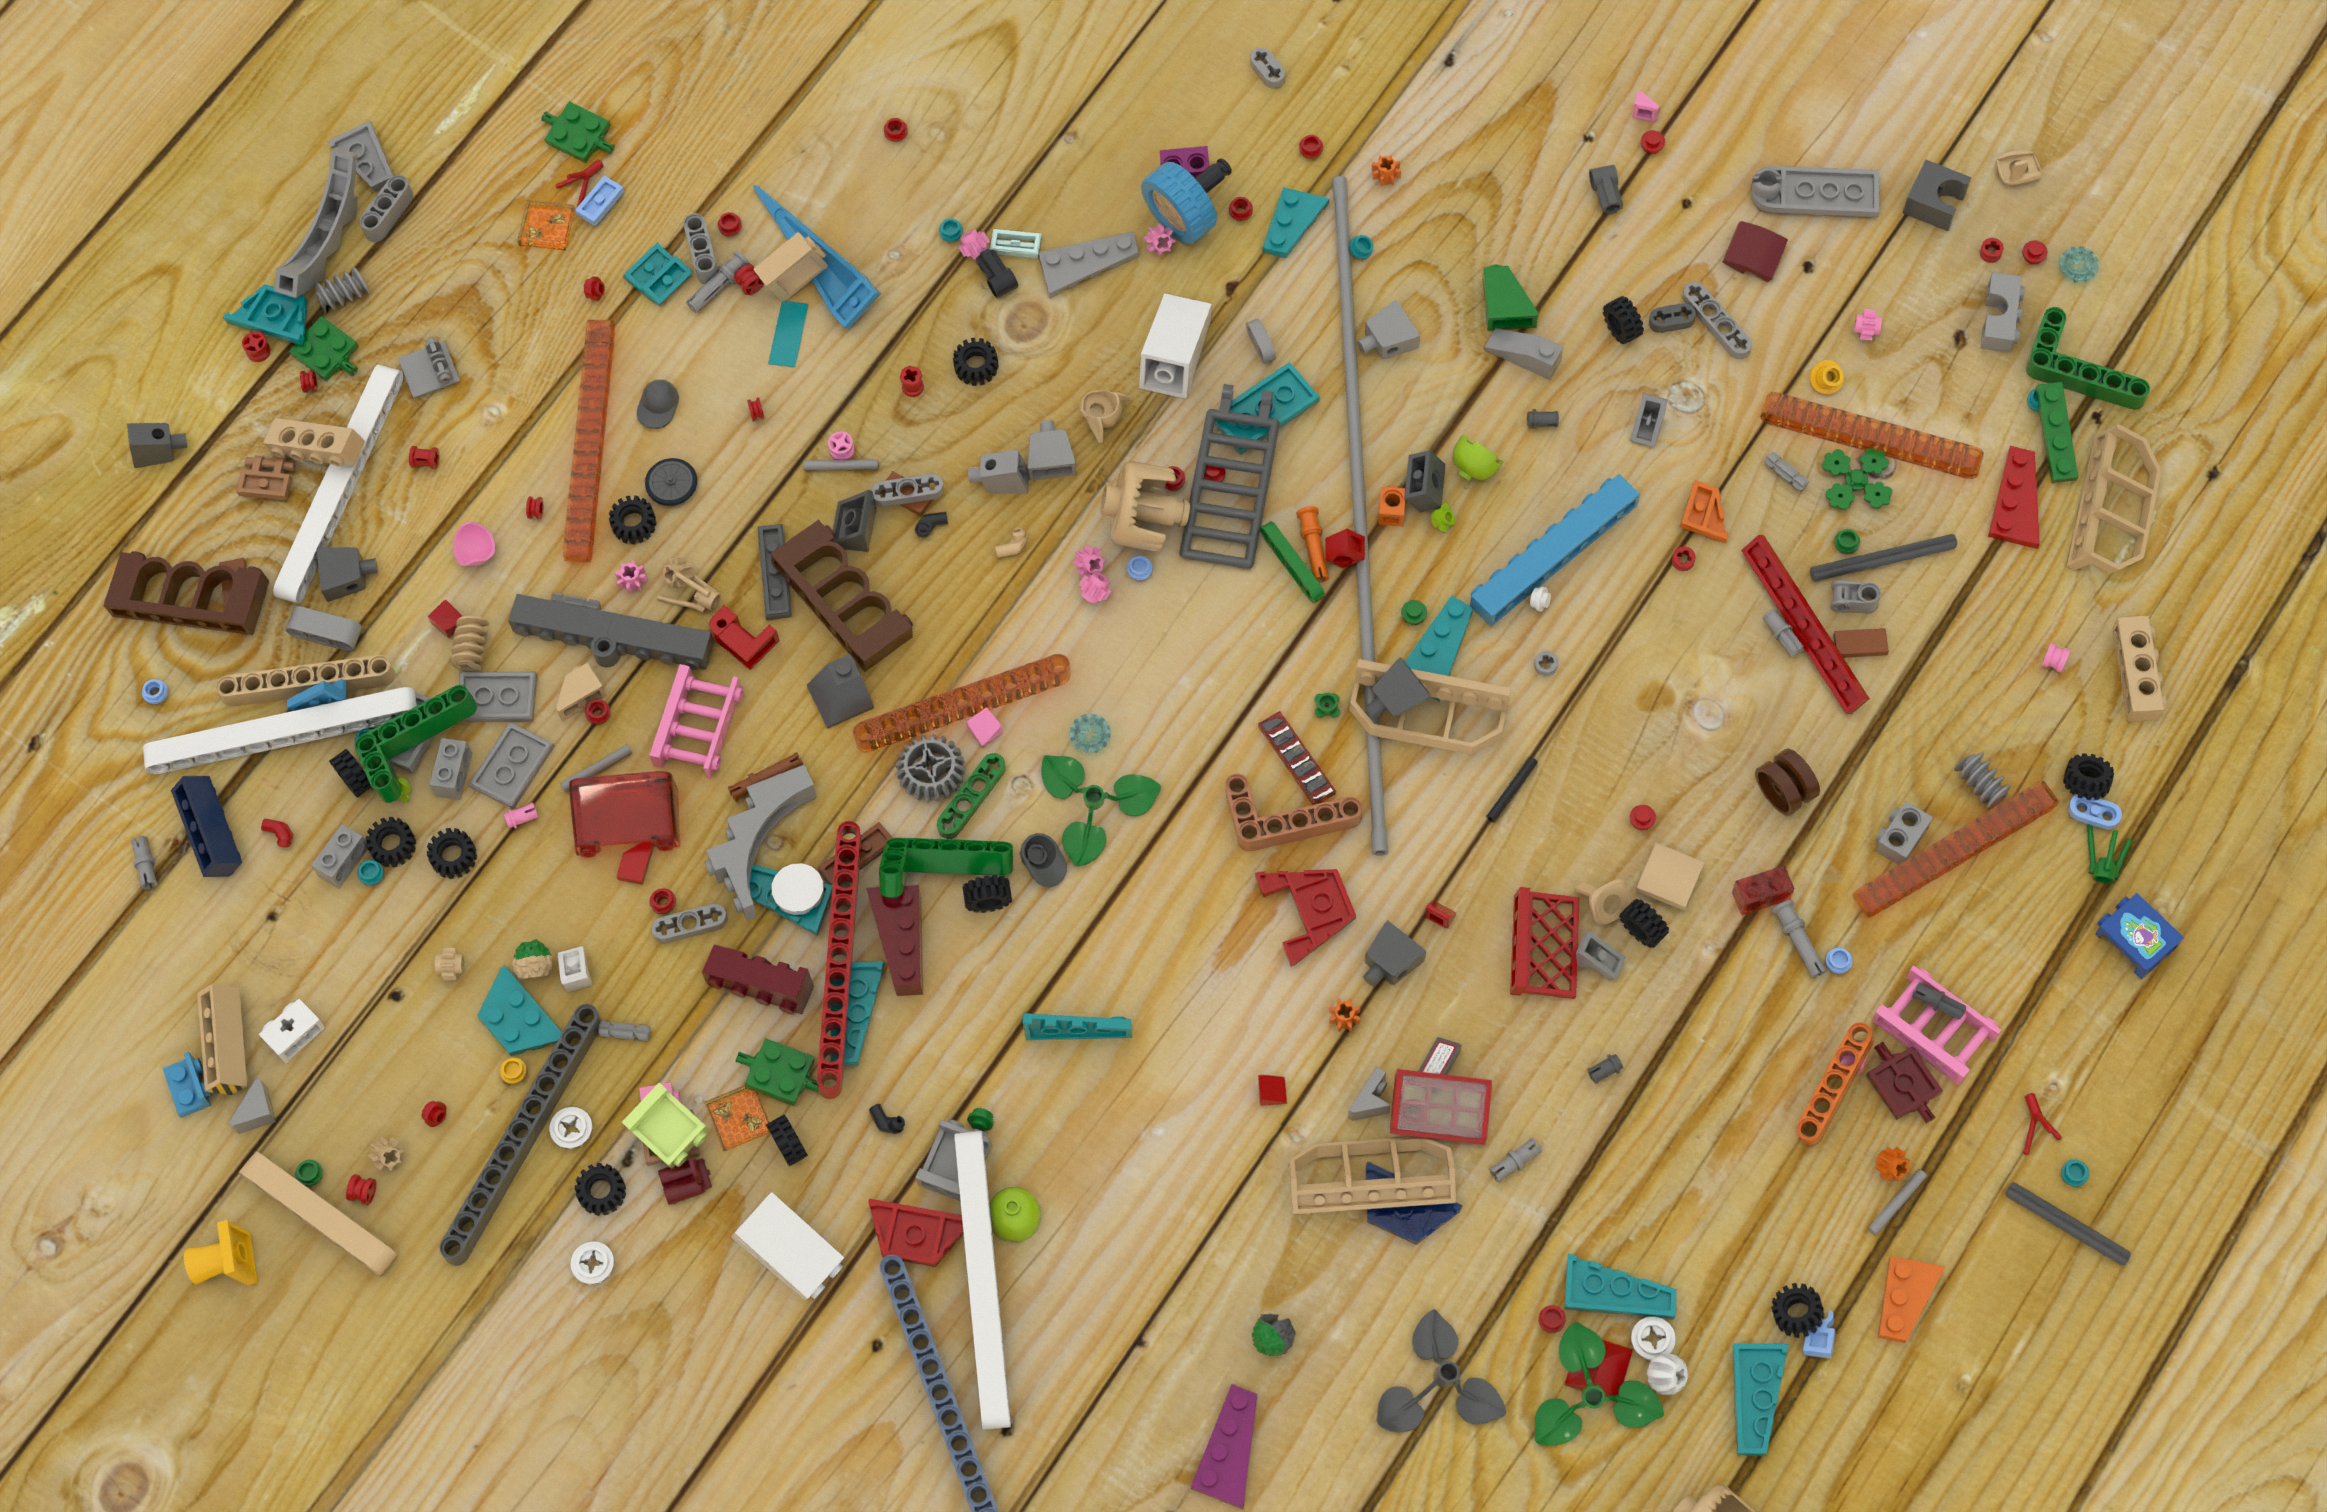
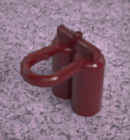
(685, 1181)

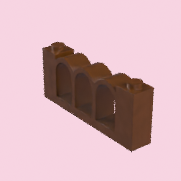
(818, 542)
(135, 571)

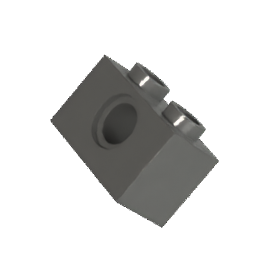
(1425, 481)

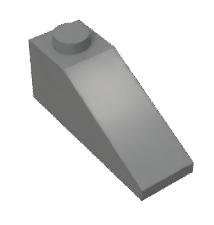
(1526, 351)

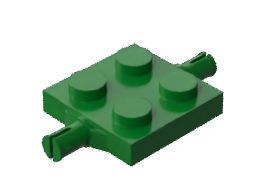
(577, 132)
(325, 349)
(779, 1072)

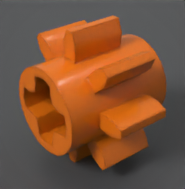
(1386, 170)
(1348, 1009)
(1892, 1164)

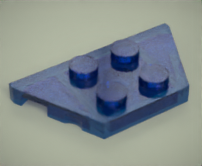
(1408, 1222)

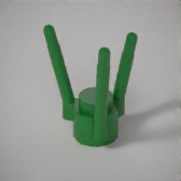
(2105, 869)

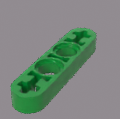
(1292, 562)
(968, 794)

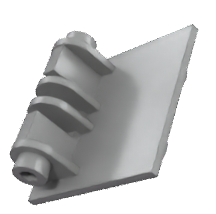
(429, 368)

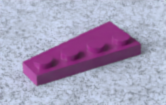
(1227, 1455)

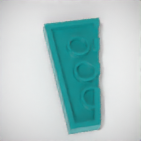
(1442, 639)
(761, 892)
(862, 997)
(1074, 1027)
(1615, 1292)
(1756, 1392)

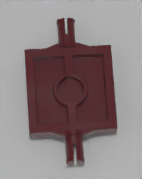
(1904, 1083)

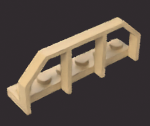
(2093, 494)
(1440, 687)
(1375, 1192)

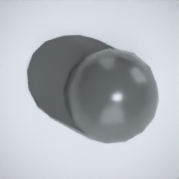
(657, 404)
(1043, 859)

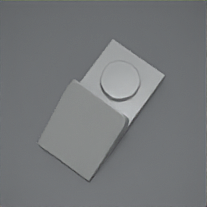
(1599, 955)
(1367, 1102)

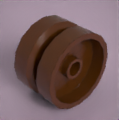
(1787, 782)

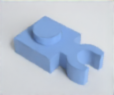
(1822, 1341)

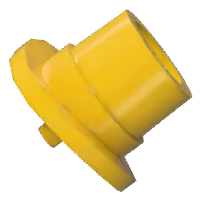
(1826, 377)

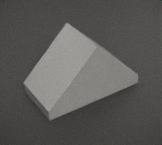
(1649, 419)
(254, 1109)

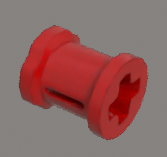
(911, 381)
(424, 457)

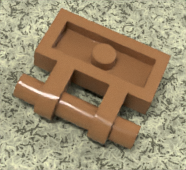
(266, 484)

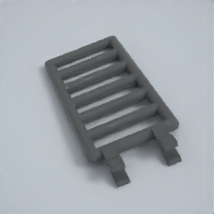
(1259, 493)

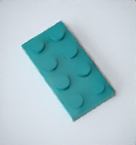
(1290, 398)

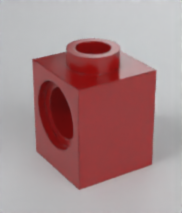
(1345, 548)

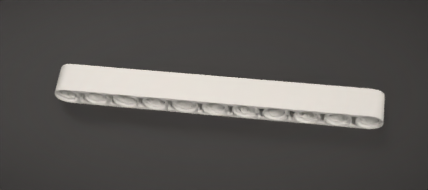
(337, 487)
(276, 731)
(982, 1281)

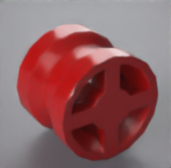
(748, 279)
(256, 341)
(361, 1189)

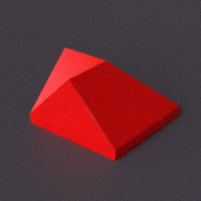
(1608, 1374)

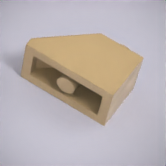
(578, 690)

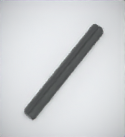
(2068, 1223)

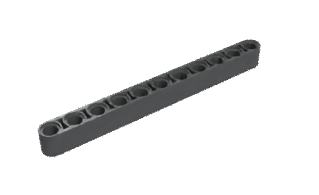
(520, 1146)

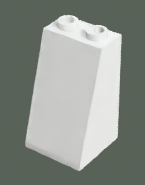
(1174, 346)
(788, 1247)

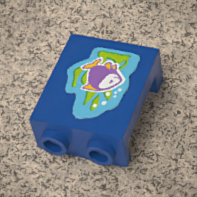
(2139, 933)

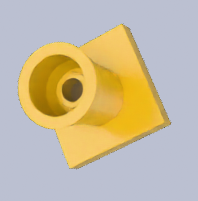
(231, 1256)

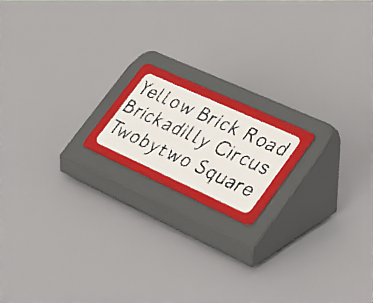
(1441, 1057)

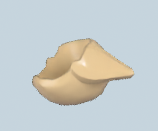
(1102, 410)

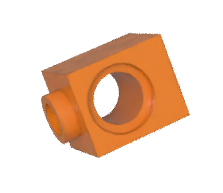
(1392, 515)

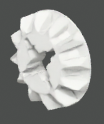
(567, 1117)
(584, 1254)
(1660, 1329)

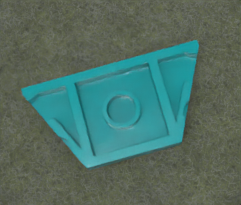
(272, 314)
(516, 1017)

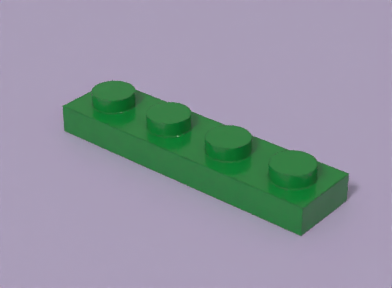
(2056, 432)

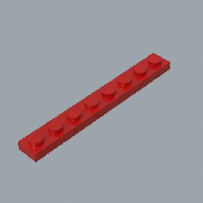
(1805, 624)

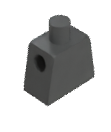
(153, 443)
(343, 571)
(1397, 690)
(1392, 956)

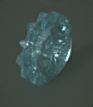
(2077, 255)
(1082, 725)

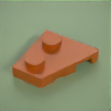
(1704, 513)

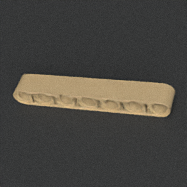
(295, 675)
(318, 1213)

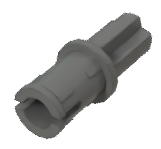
(1939, 1001)

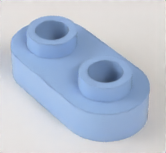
(2094, 812)

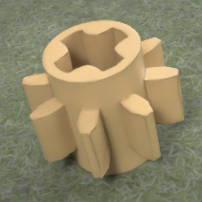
(677, 565)
(449, 963)
(391, 1158)

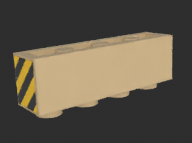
(222, 1039)

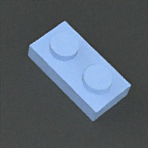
(599, 201)

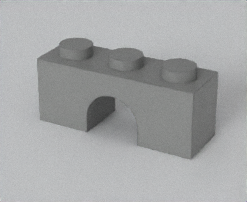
(2004, 293)

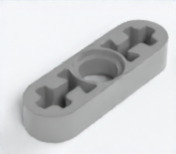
(924, 480)
(669, 920)

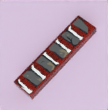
(1297, 758)

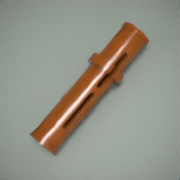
(739, 789)

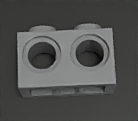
(451, 769)
(1907, 835)
(340, 856)

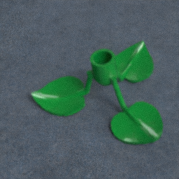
(1082, 841)
(1580, 1350)

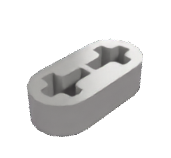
(1263, 70)
(1260, 340)

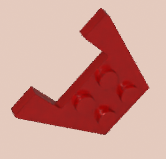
(1320, 902)

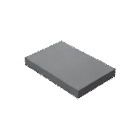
(501, 695)
(511, 765)

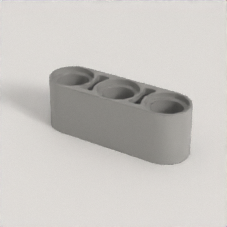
(387, 197)
(700, 239)
(323, 628)

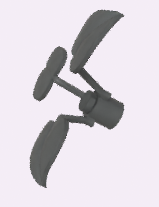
(1436, 1340)

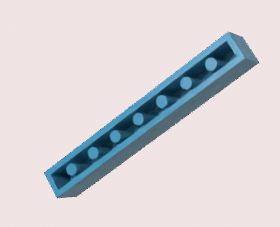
(1554, 550)

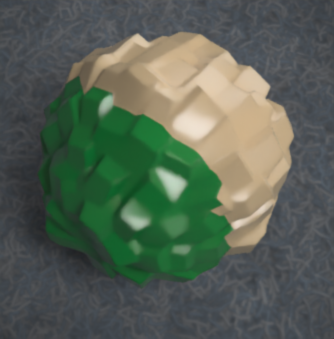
(532, 960)

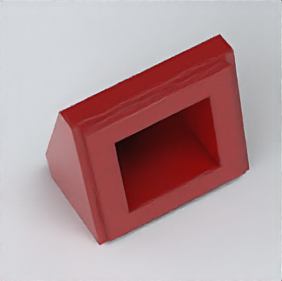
(1439, 914)
(1272, 1090)

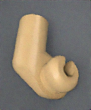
(1015, 544)

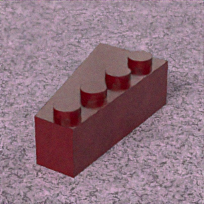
(901, 937)
(758, 979)

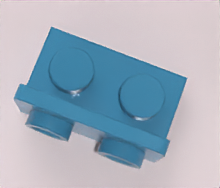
(318, 695)
(187, 1085)

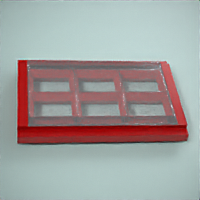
(1440, 1106)

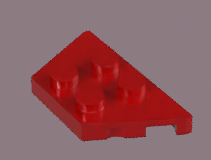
(915, 1232)

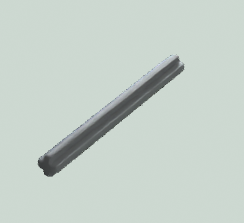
(1883, 557)

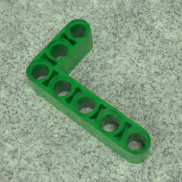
(2078, 368)
(407, 731)
(940, 856)

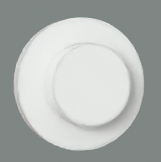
(1540, 598)

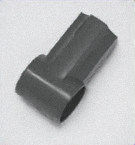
(1605, 183)

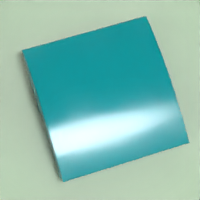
(657, 274)

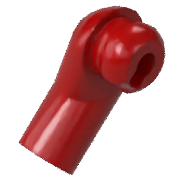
(280, 829)

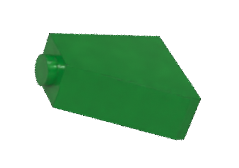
(1506, 301)

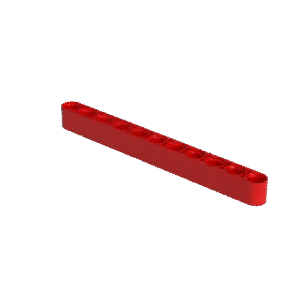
(839, 970)

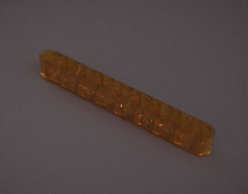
(1866, 433)
(953, 712)
(1955, 849)

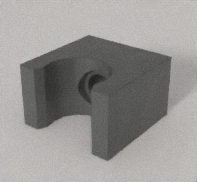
(1931, 184)

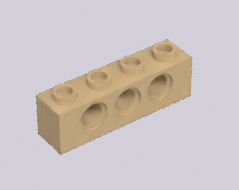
(314, 442)
(2138, 705)

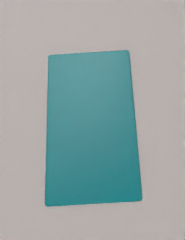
(788, 334)

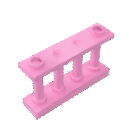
(678, 705)
(1933, 1050)

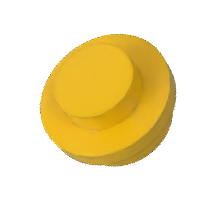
(513, 1070)

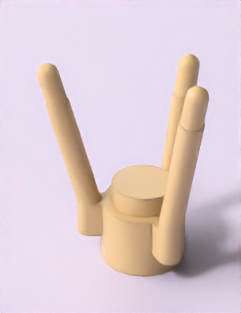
(705, 595)

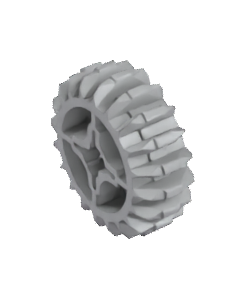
(952, 762)

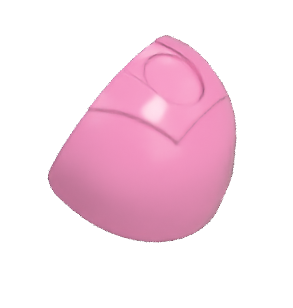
(473, 544)

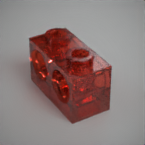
(1763, 890)

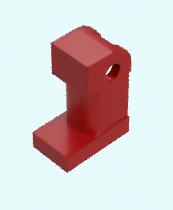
(739, 642)

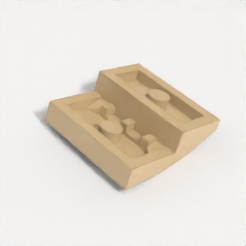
(1670, 876)

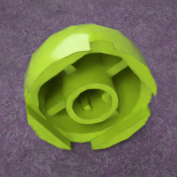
(1474, 460)
(1014, 1214)

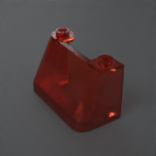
(624, 811)

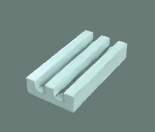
(1015, 247)

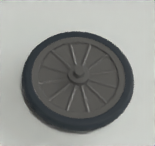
(671, 481)

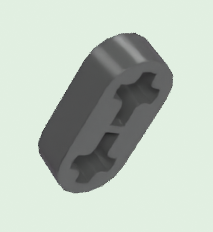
(1672, 317)

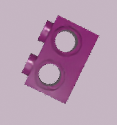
(1187, 158)

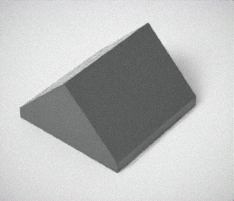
(855, 521)

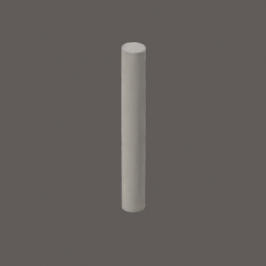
(840, 464)
(599, 765)
(1897, 1202)

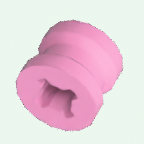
(841, 440)
(2055, 657)

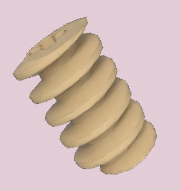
(467, 643)

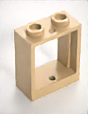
(791, 266)

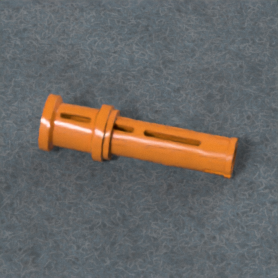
(1311, 533)

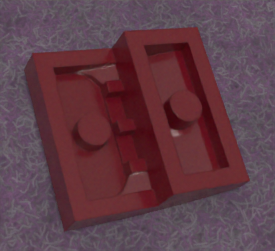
(1755, 250)

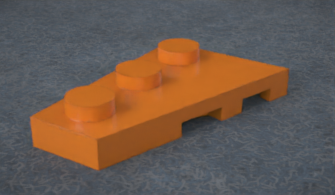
(1905, 1296)

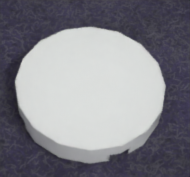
(797, 889)

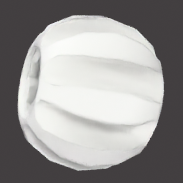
(1667, 1374)

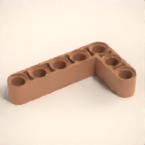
(1285, 820)

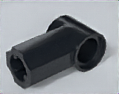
(998, 277)

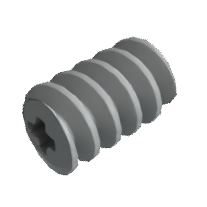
(341, 289)
(1983, 780)

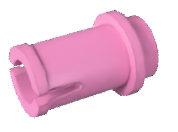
(520, 815)

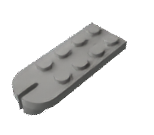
(1816, 191)

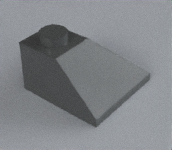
(839, 692)

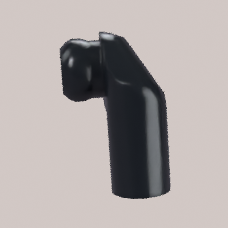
(928, 522)
(884, 1123)

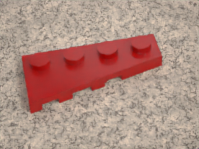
(2017, 504)

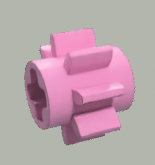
(1154, 234)
(973, 243)
(1867, 324)
(1089, 560)
(625, 580)
(1095, 587)

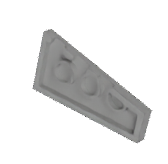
(1077, 262)

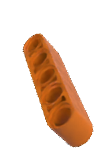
(1835, 1070)

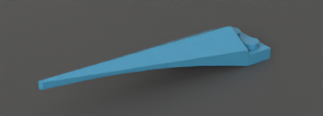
(841, 284)

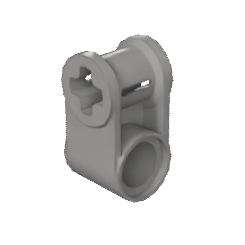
(1853, 597)

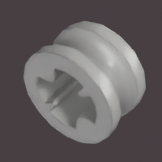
(1553, 666)

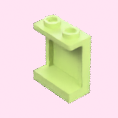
(666, 1126)

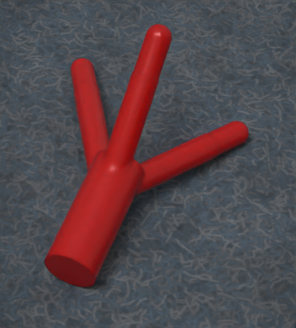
(586, 175)
(2037, 1115)

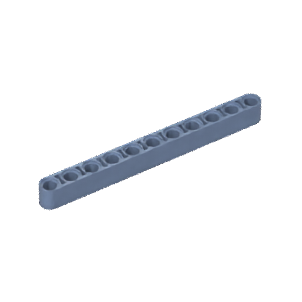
(936, 1382)

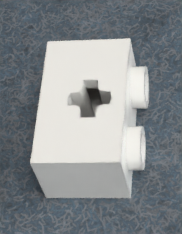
(289, 1043)

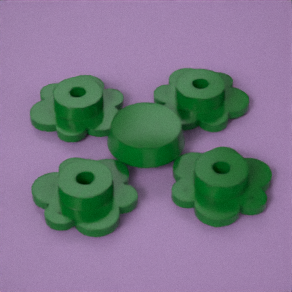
(1857, 479)

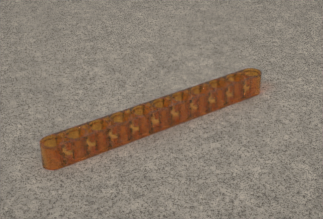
(589, 441)

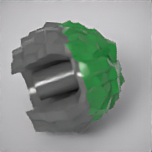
(1272, 1335)

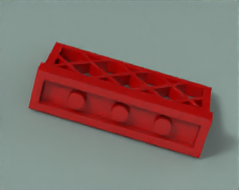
(1522, 947)

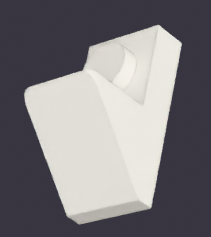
(574, 969)

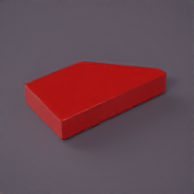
(635, 863)

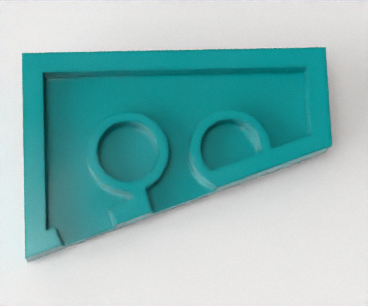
(1291, 219)

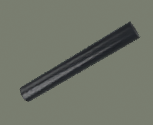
(1512, 789)

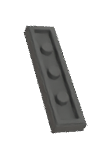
(774, 585)

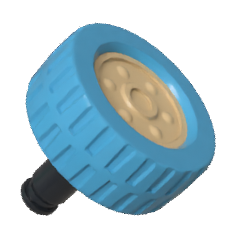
(1182, 200)

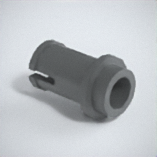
(1543, 419)
(1605, 1068)

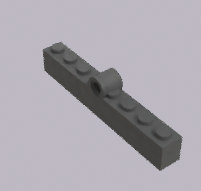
(611, 632)

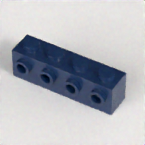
(206, 826)

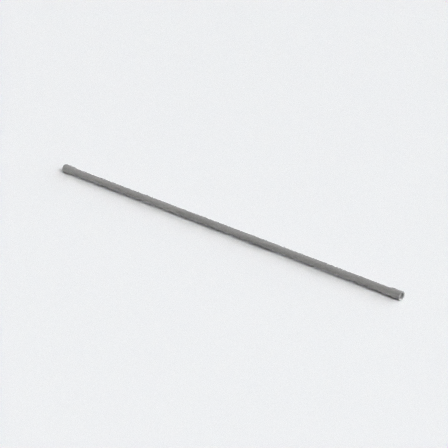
(1340, 195)

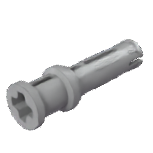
(721, 279)
(1794, 927)

